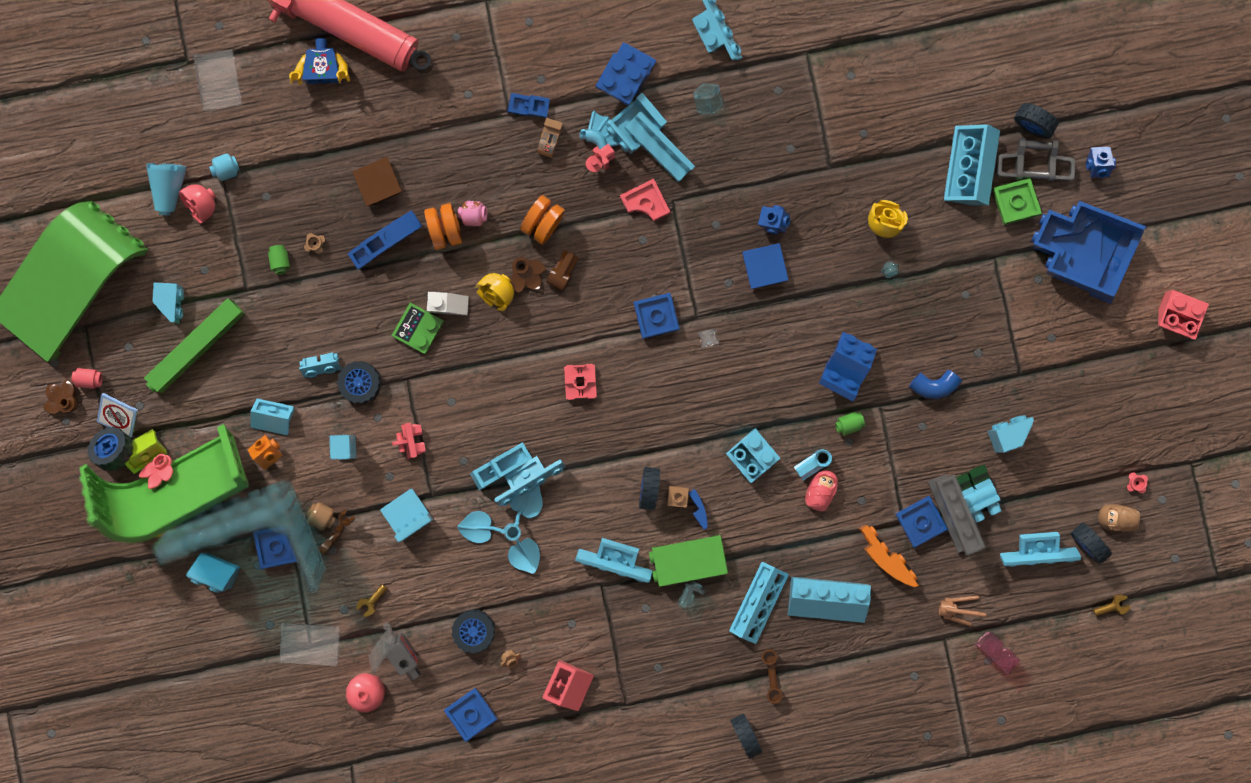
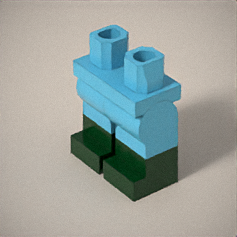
(979, 492)

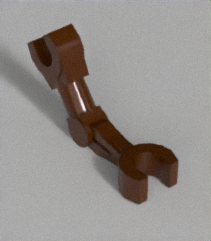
(344, 521)

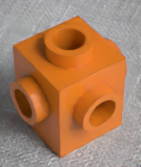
(265, 452)

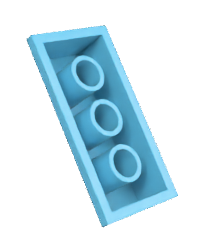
(972, 164)
(829, 599)

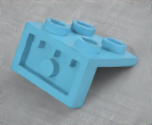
(406, 515)

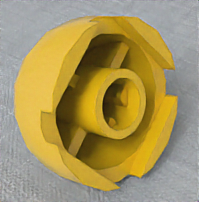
(886, 219)
(496, 290)

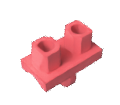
(600, 158)
(412, 449)

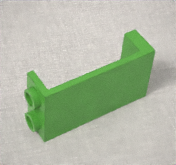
(688, 560)

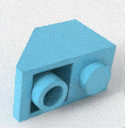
(168, 300)

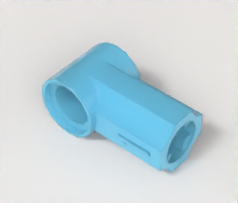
(811, 465)

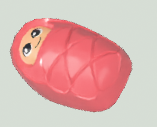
(821, 490)

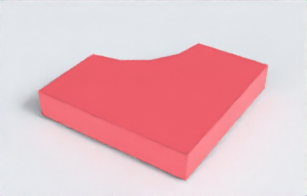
(646, 199)

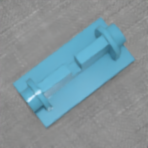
(311, 367)

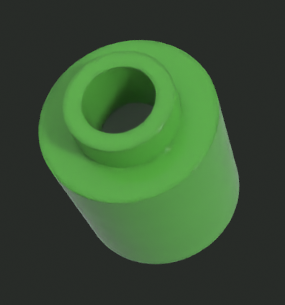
(278, 259)
(850, 423)

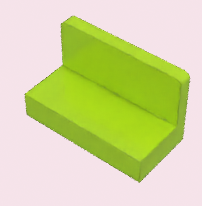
(145, 450)

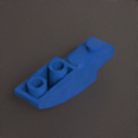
(384, 239)

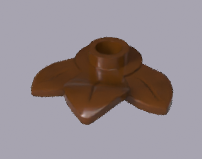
(529, 276)
(58, 396)

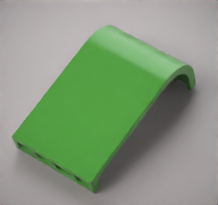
(64, 276)
(198, 482)

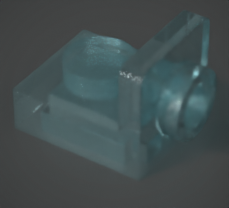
(687, 596)

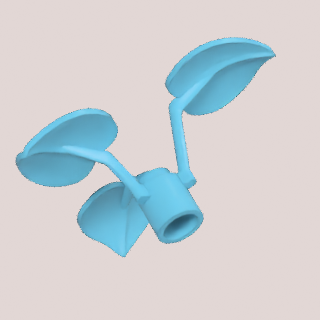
(525, 554)

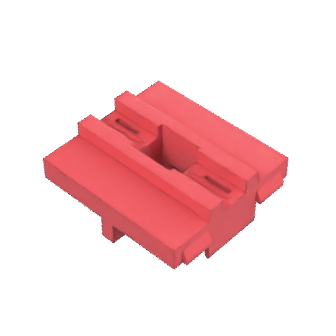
(571, 374)

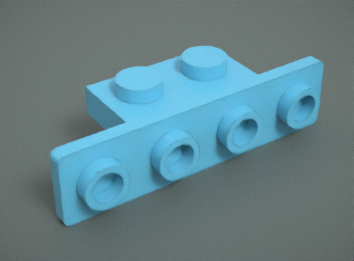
(714, 30)
(526, 477)
(1039, 549)
(615, 558)

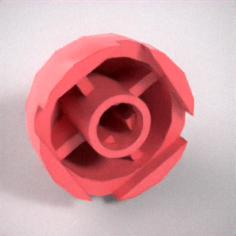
(198, 201)
(365, 692)

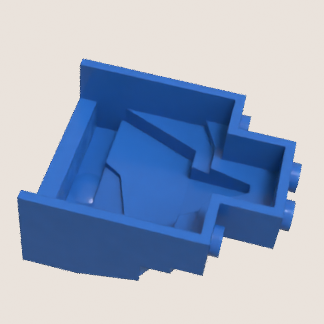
(1088, 248)

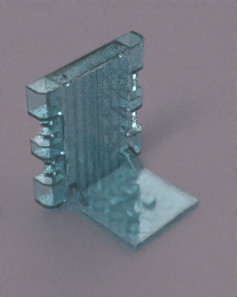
(270, 507)

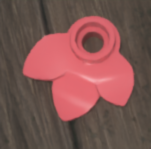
(157, 471)

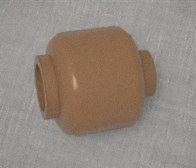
(320, 516)

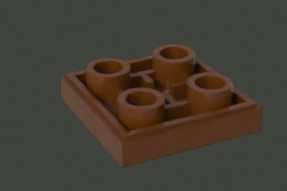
(377, 182)

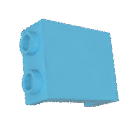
(617, 124)

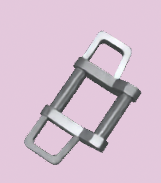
(1051, 162)

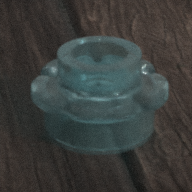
(890, 269)

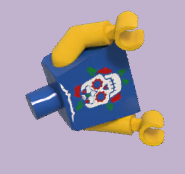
(320, 66)

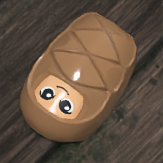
(1118, 518)

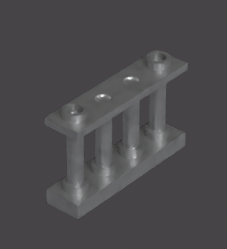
(956, 514)

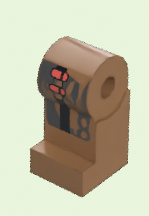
(549, 137)

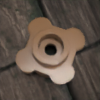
(313, 238)
(510, 659)

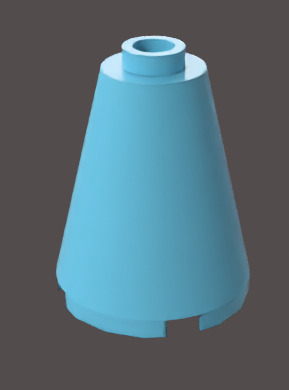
(165, 185)

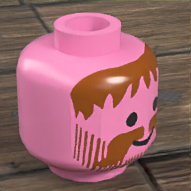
(472, 213)

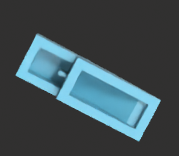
(500, 466)

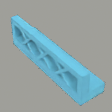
(659, 146)
(756, 601)

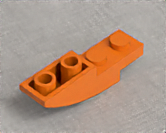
(891, 564)

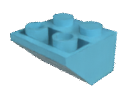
(1010, 435)
(753, 455)
(213, 572)

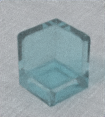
(708, 98)

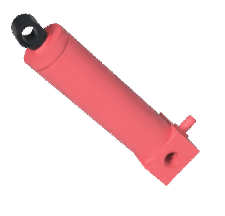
(357, 29)

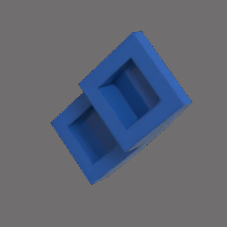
(528, 105)
(699, 514)

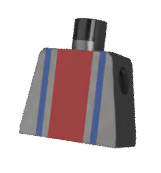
(402, 651)

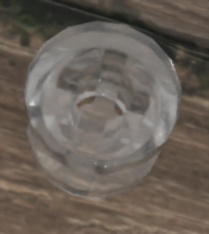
(708, 338)

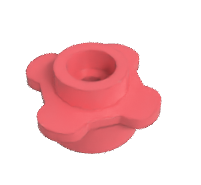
(1141, 487)

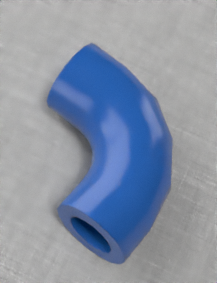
(935, 388)

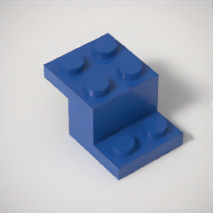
(625, 73)
(848, 366)

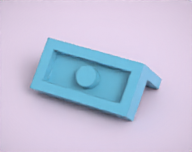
(271, 416)

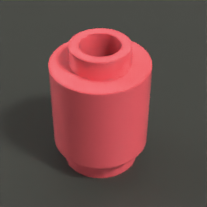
(87, 378)

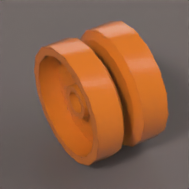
(542, 219)
(446, 225)

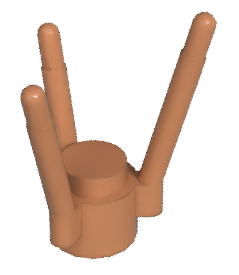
(948, 609)

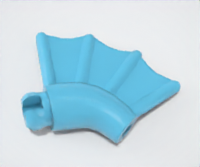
(597, 132)

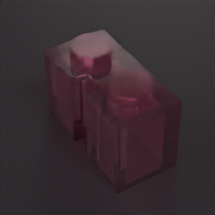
(1002, 658)

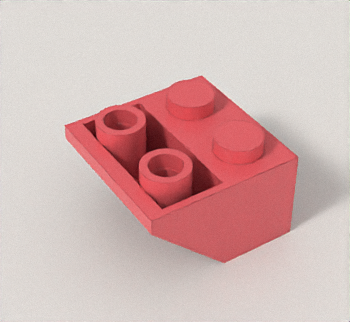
(1181, 314)
(568, 686)

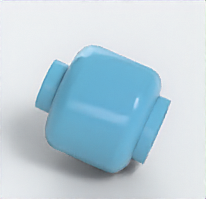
(224, 167)

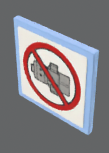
(117, 414)

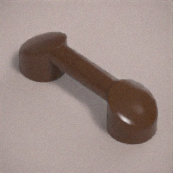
(774, 693)

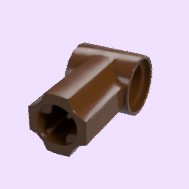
(561, 273)

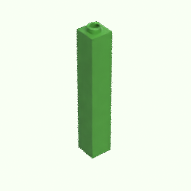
(194, 346)

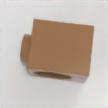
(677, 496)

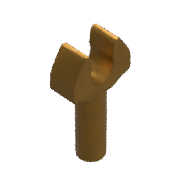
(372, 600)
(1112, 606)

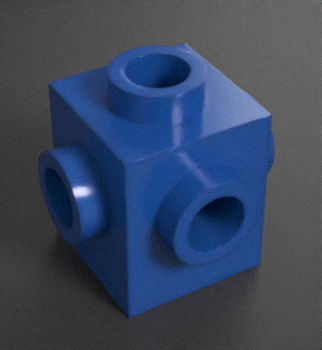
(1100, 162)
(774, 219)

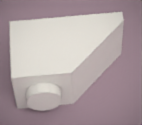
(447, 303)

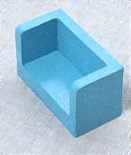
(343, 447)

